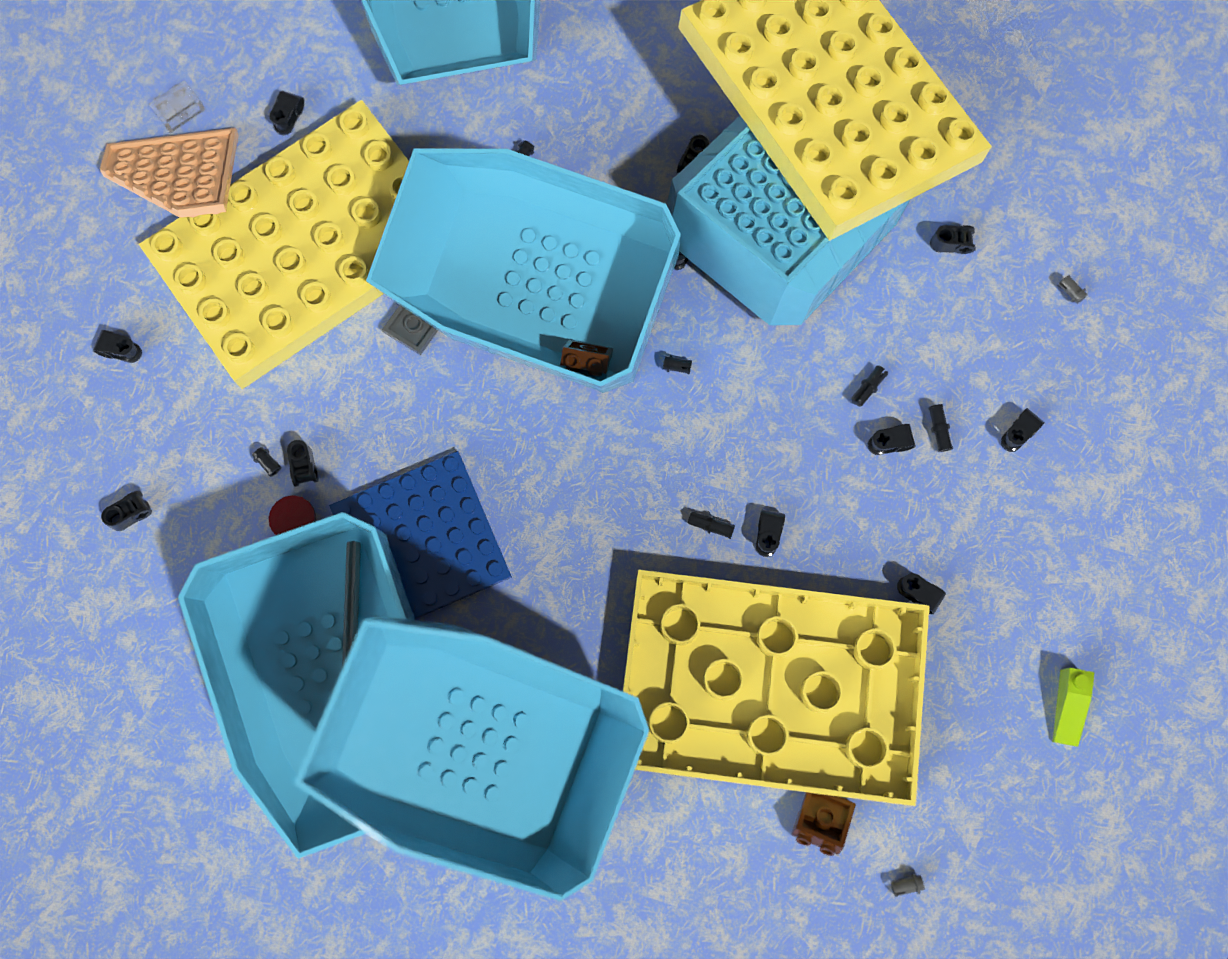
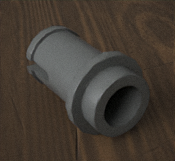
(1073, 289)
(908, 885)

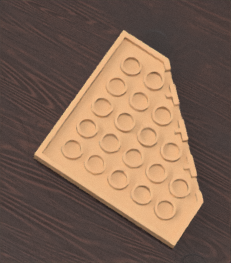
(176, 172)

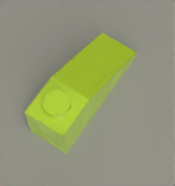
(1072, 705)

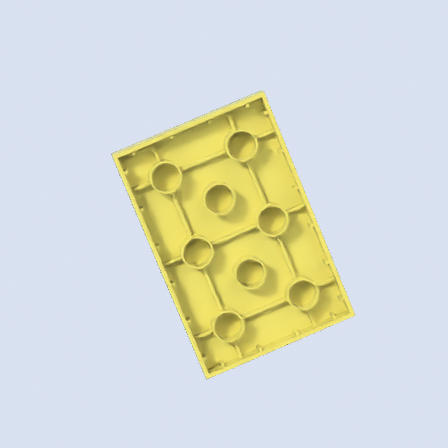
(836, 101)
(288, 248)
(778, 686)

